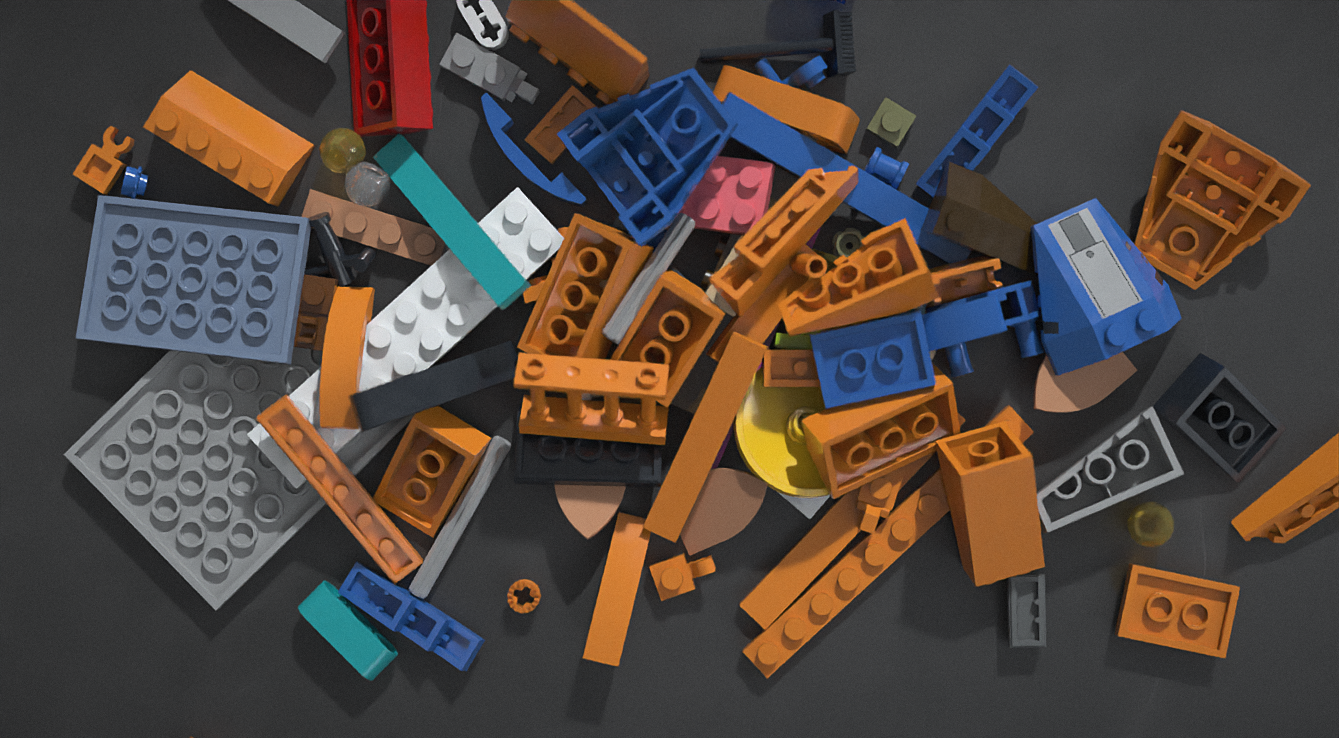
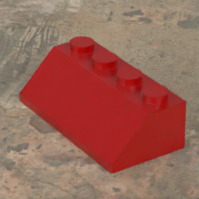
(389, 66)

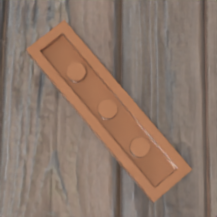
(377, 228)

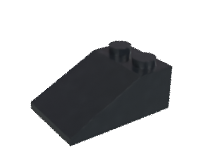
(1219, 416)

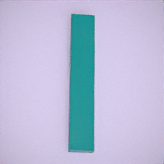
(452, 221)

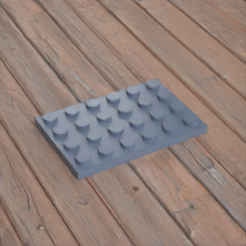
(194, 279)

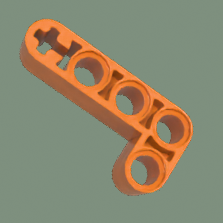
(809, 114)

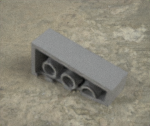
(1113, 471)

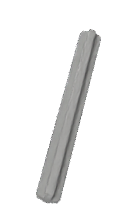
(459, 517)

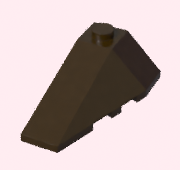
(980, 218)

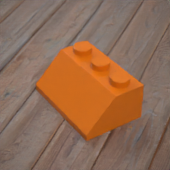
(671, 329)

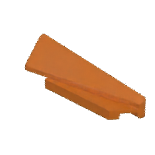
(781, 235)
(1296, 500)

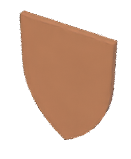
(1081, 386)
(589, 506)
(722, 508)

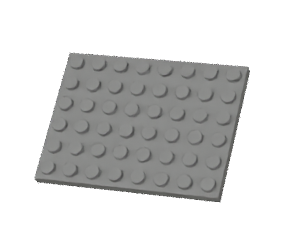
(192, 477)

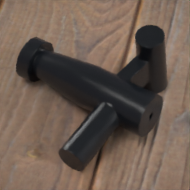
(336, 262)

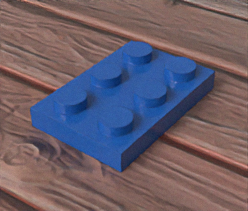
(873, 359)

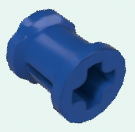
(886, 168)

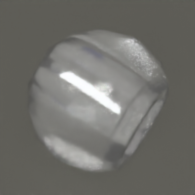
(367, 184)

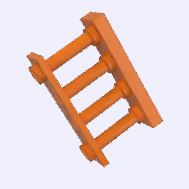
(591, 418)

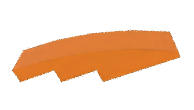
(617, 590)

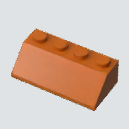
(230, 137)
(583, 291)
(879, 434)

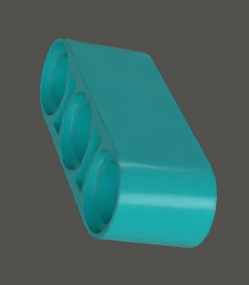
(347, 630)

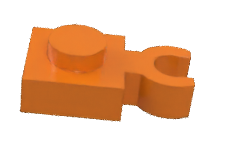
(101, 165)

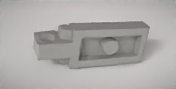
(487, 70)

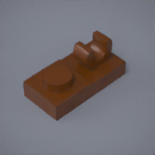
(314, 311)

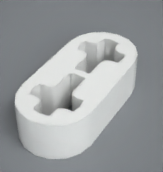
(475, 23)

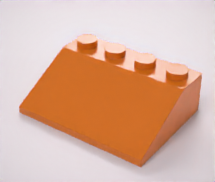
(581, 45)

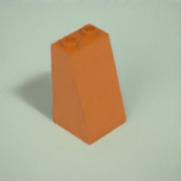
(992, 502)

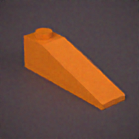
(871, 283)

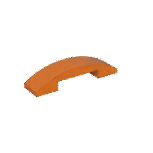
(343, 355)

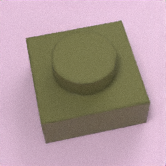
(890, 122)

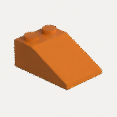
(430, 468)

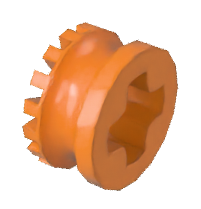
(513, 599)

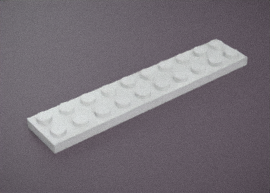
(427, 318)

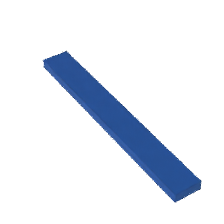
(799, 154)

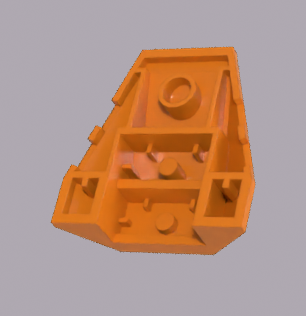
(1210, 200)

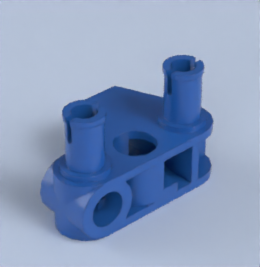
(1023, 313)

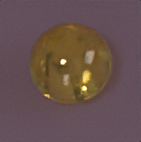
(342, 150)
(1150, 524)

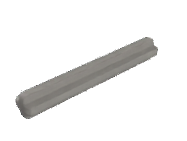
(641, 288)

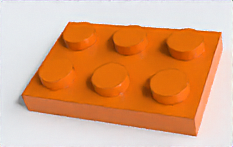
(1177, 610)

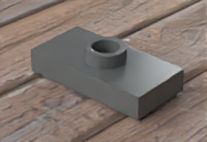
(1026, 611)

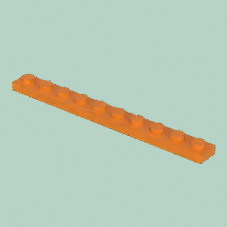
(860, 566)

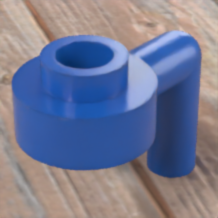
(807, 75)

